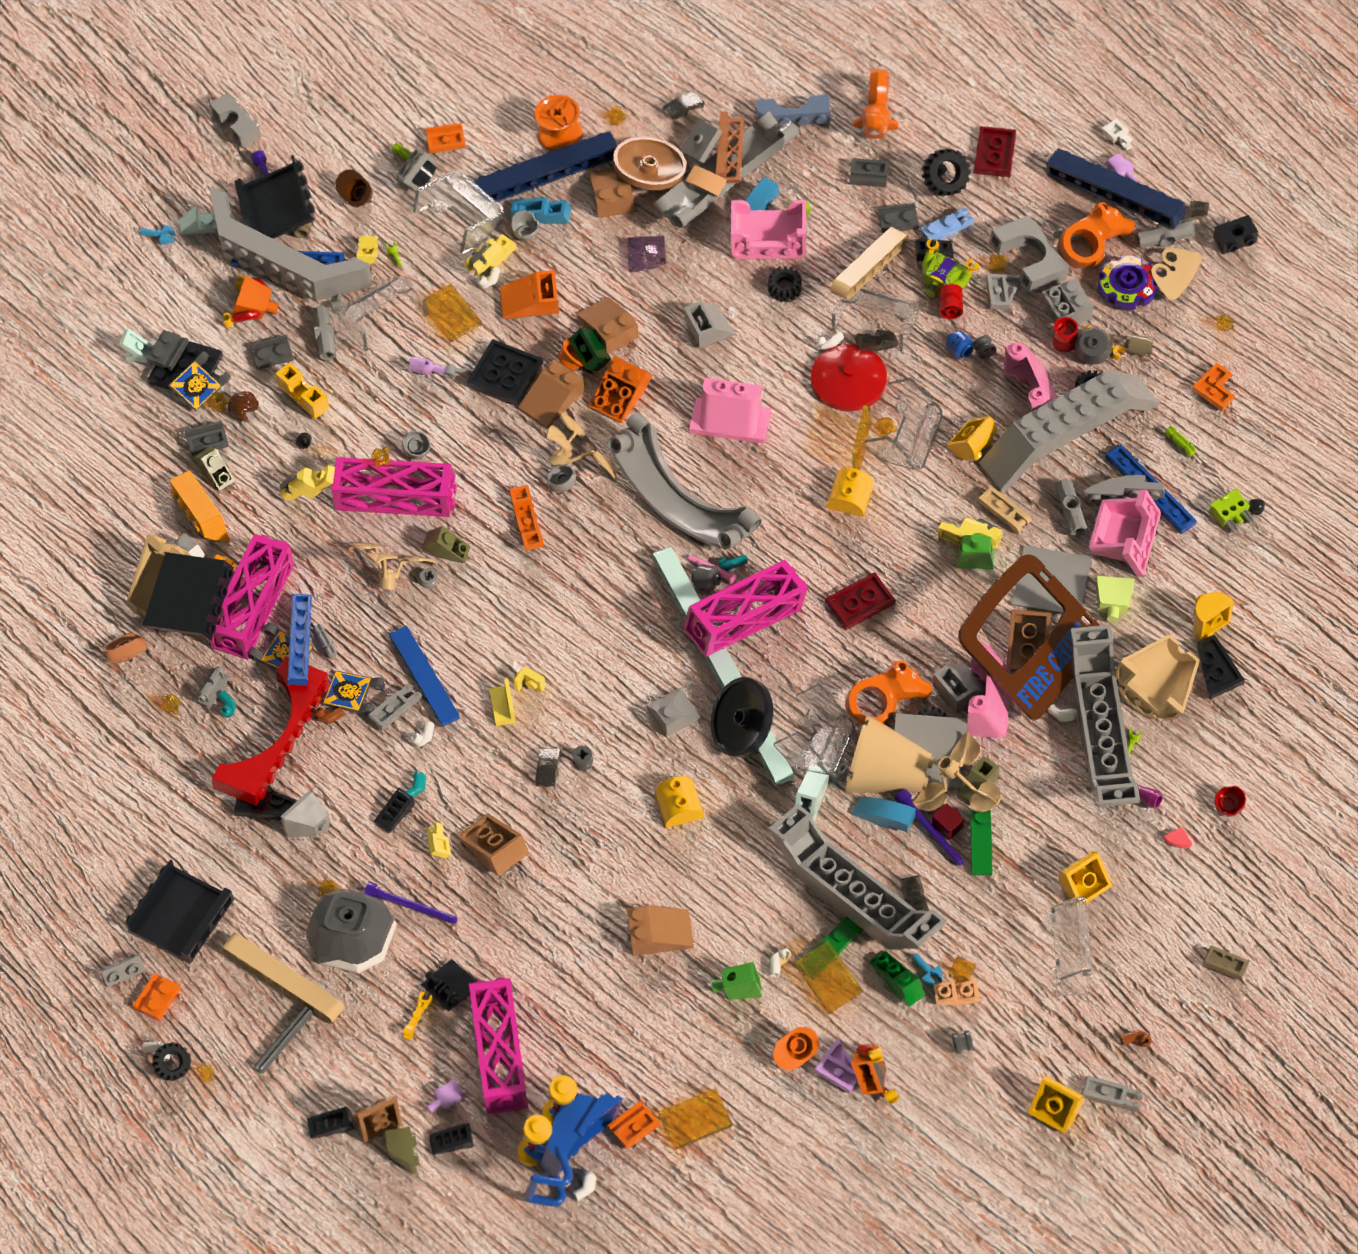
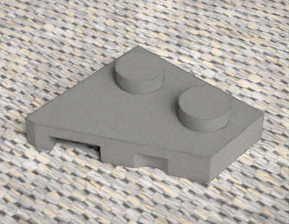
(1001, 289)

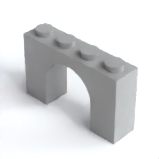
(1027, 234)

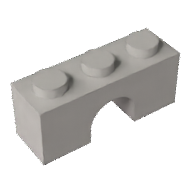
(226, 110)

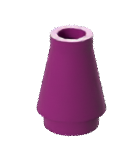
(1150, 797)

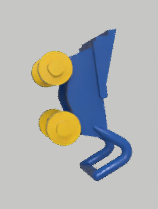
(560, 1132)

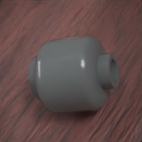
(706, 577)

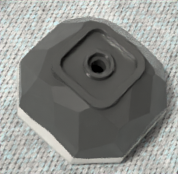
(351, 942)

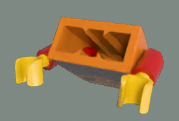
(250, 302)
(871, 1072)

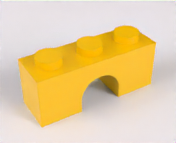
(310, 399)

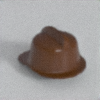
(353, 188)

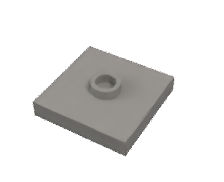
(701, 141)

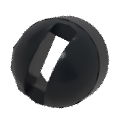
(301, 438)
(1256, 506)

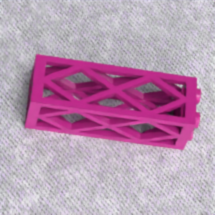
(412, 487)
(279, 560)
(786, 582)
(491, 995)

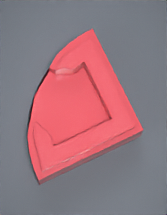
(1178, 838)

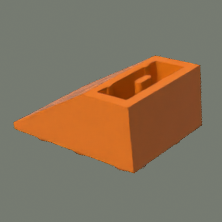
(530, 296)
(620, 389)

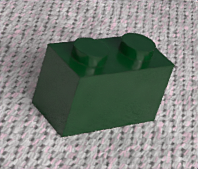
(589, 349)

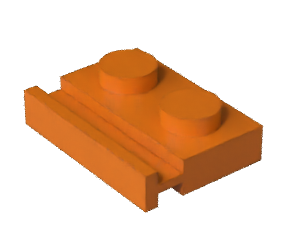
(445, 138)
(156, 997)
(633, 1125)

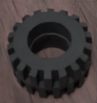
(961, 172)

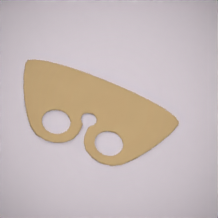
(1185, 269)

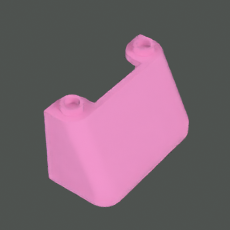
(768, 232)
(1025, 366)
(990, 712)

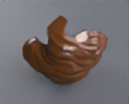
(241, 404)

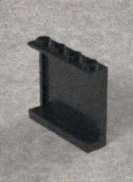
(276, 200)
(188, 595)
(178, 913)

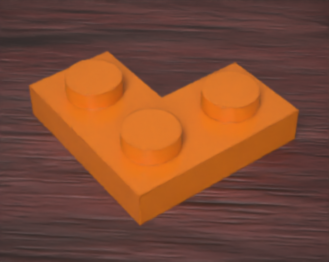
(1211, 388)

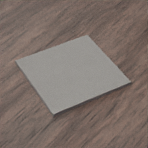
(1068, 568)
(936, 736)

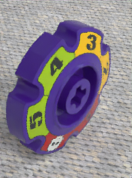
(1127, 282)

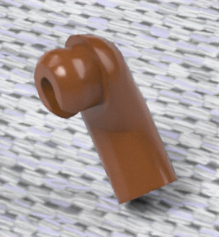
(328, 717)
(1138, 1037)

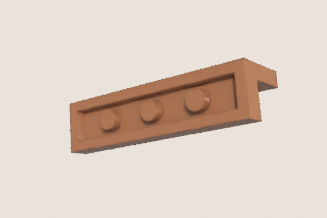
(723, 146)

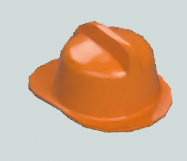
(568, 356)
(795, 1048)

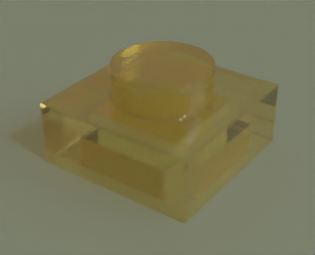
(962, 970)

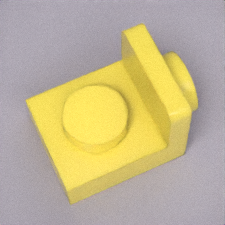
(530, 678)

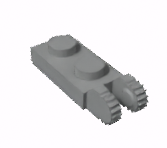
(394, 707)
(1111, 1093)

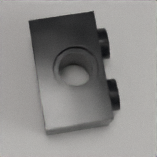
(1235, 234)

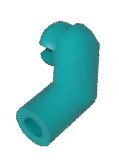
(733, 563)
(229, 704)
(418, 784)

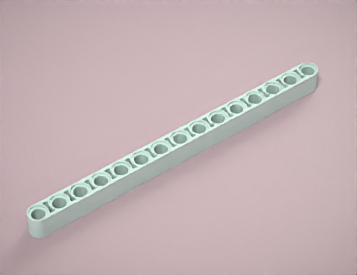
(720, 661)

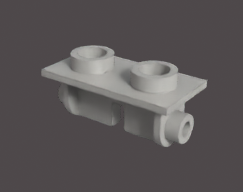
(212, 687)
(126, 969)

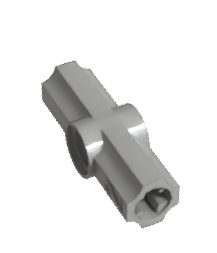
(1164, 235)
(324, 333)
(1073, 516)

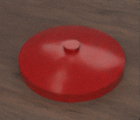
(848, 377)

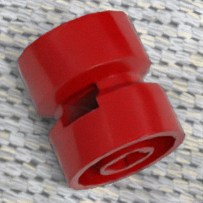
(950, 301)
(1065, 334)

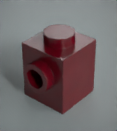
(947, 821)

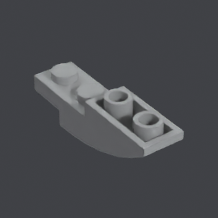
(1123, 487)

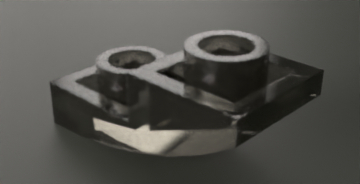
(681, 105)
(1196, 210)
(880, 341)
(547, 767)
(913, 893)

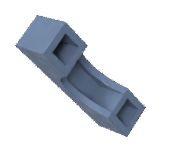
(813, 112)

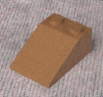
(611, 193)
(611, 324)
(552, 394)
(1026, 635)
(494, 844)
(659, 929)
(374, 1120)

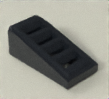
(922, 244)
(389, 807)
(329, 1116)
(452, 1146)

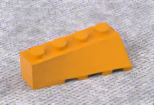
(198, 507)

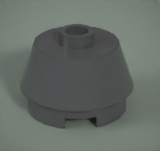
(1093, 346)

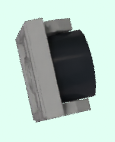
(417, 169)

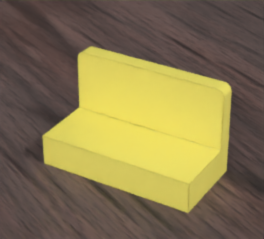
(502, 704)

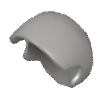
(524, 225)
(416, 444)
(561, 478)

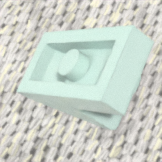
(197, 223)
(136, 346)

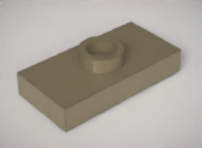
(1225, 963)

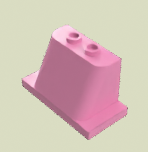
(730, 411)
(1126, 530)

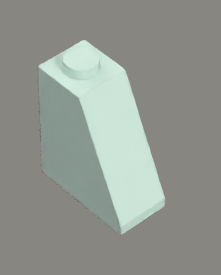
(812, 792)

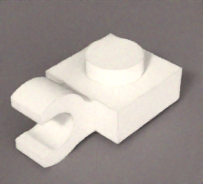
(1118, 132)

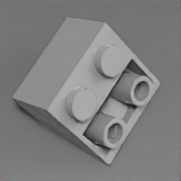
(1069, 301)
(707, 323)
(957, 685)

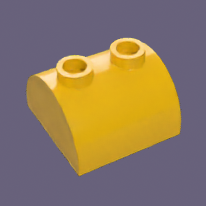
(973, 438)
(850, 492)
(1211, 614)
(678, 801)
(1085, 877)
(1056, 1104)

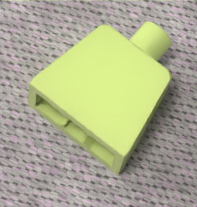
(1114, 596)

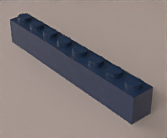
(548, 167)
(1116, 188)

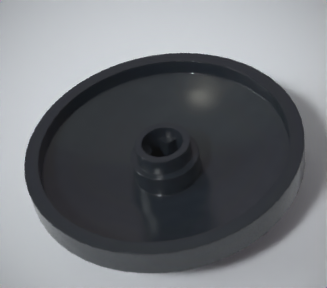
(741, 717)

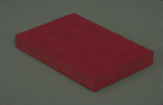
(995, 151)
(860, 601)

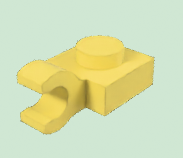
(437, 842)

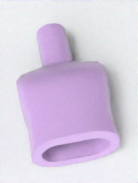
(1121, 166)
(424, 366)
(447, 1096)

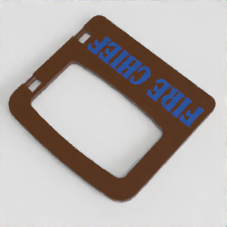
(1050, 666)

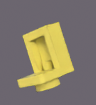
(368, 249)

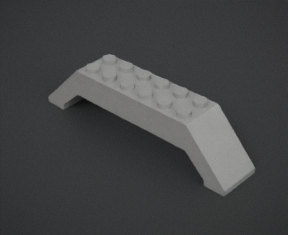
(282, 262)
(1063, 422)
(1101, 717)
(850, 886)

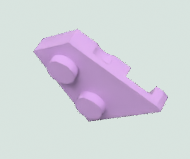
(837, 1068)

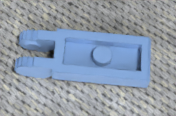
(947, 225)

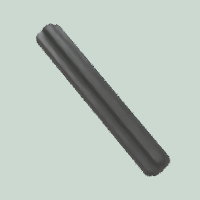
(283, 1039)

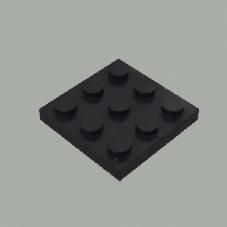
(504, 372)
(163, 376)

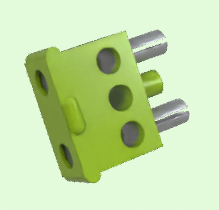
(1231, 508)

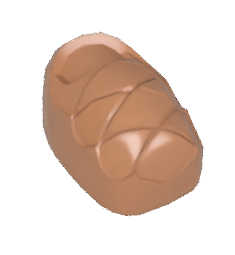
(124, 648)

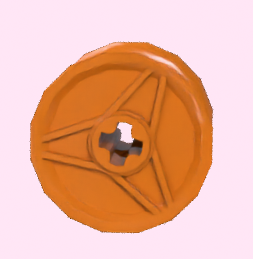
(558, 122)

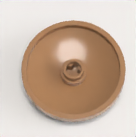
(649, 163)

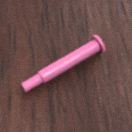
(725, 574)

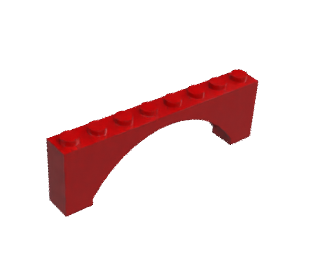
(251, 777)

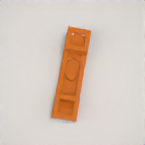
(526, 517)

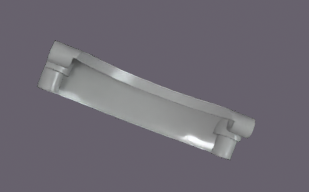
(759, 144)
(644, 466)

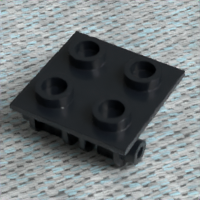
(448, 984)

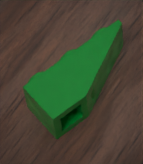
(898, 978)

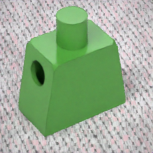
(976, 552)
(739, 982)

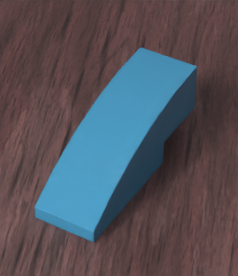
(763, 194)
(544, 210)
(885, 813)

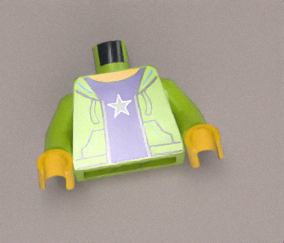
(942, 270)

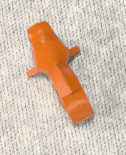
(876, 116)
(1097, 227)
(893, 685)

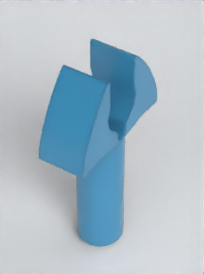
(161, 234)
(927, 970)

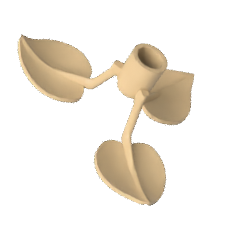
(564, 454)
(386, 575)
(966, 753)

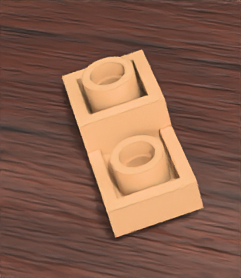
(706, 180)
(956, 994)

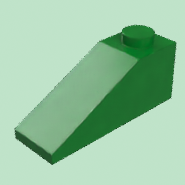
(981, 843)

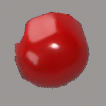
(1230, 800)

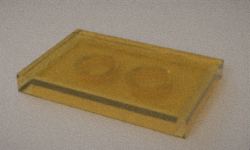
(451, 313)
(862, 435)
(828, 977)
(695, 1119)

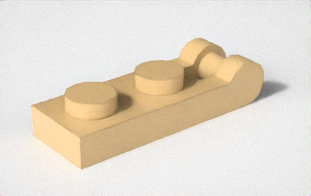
(1004, 509)

